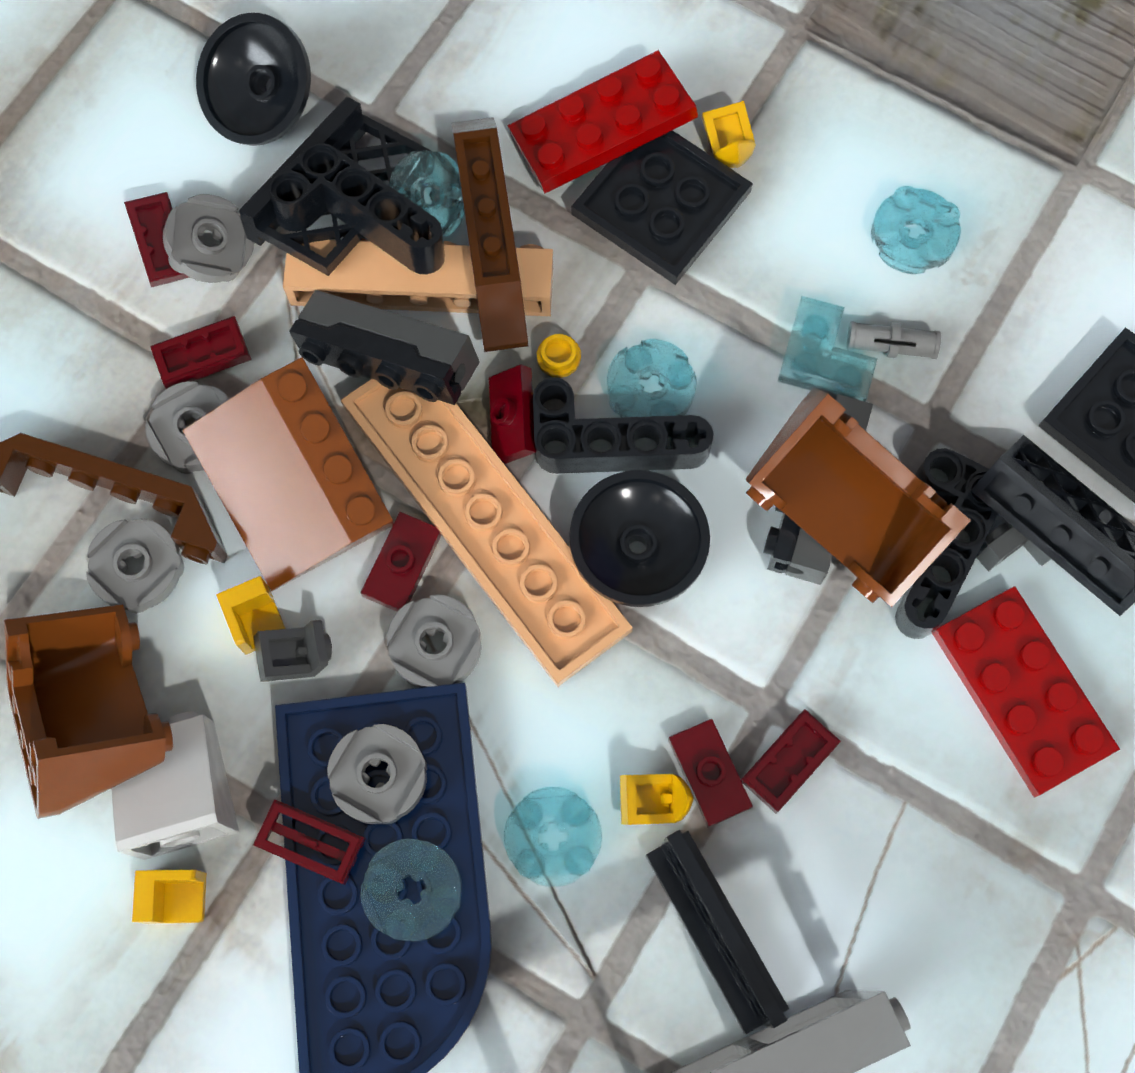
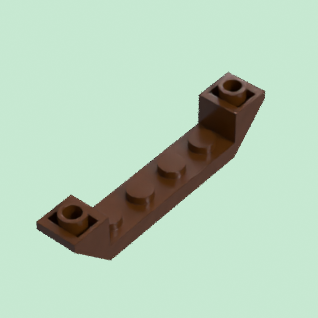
(490, 235)
(194, 527)

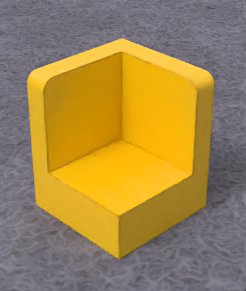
(249, 610)
(169, 896)

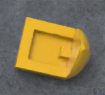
(729, 134)
(654, 799)

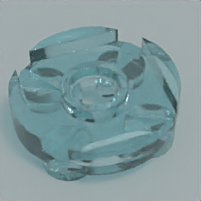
(440, 173)
(922, 208)
(640, 362)
(532, 818)
(384, 880)

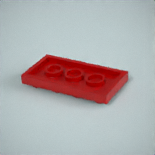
(602, 121)
(1025, 691)

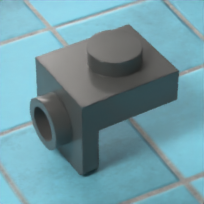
(1004, 542)
(292, 652)

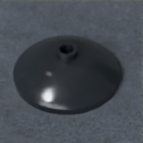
(235, 75)
(647, 510)

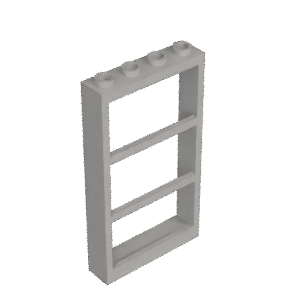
(825, 1038)

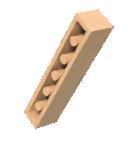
(382, 282)

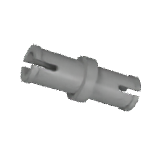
(918, 342)

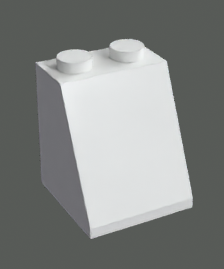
(178, 800)

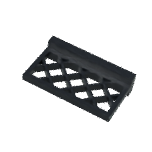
(341, 130)
(1052, 523)
(717, 933)

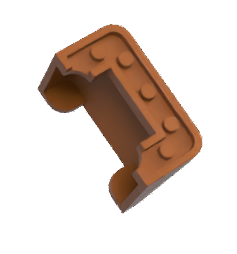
(854, 498)
(79, 705)

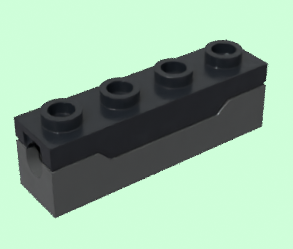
(385, 347)
(789, 545)

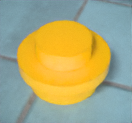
(558, 355)

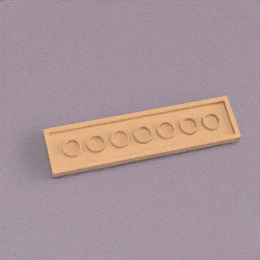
(490, 526)

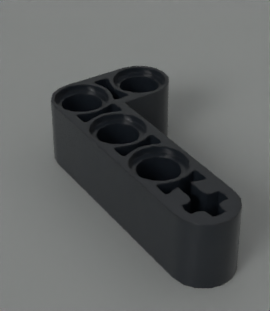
(332, 182)
(621, 434)
(958, 556)

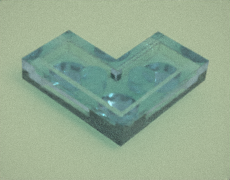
(815, 361)

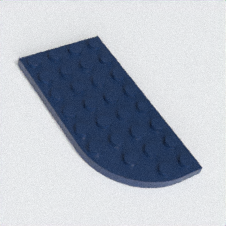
(356, 991)

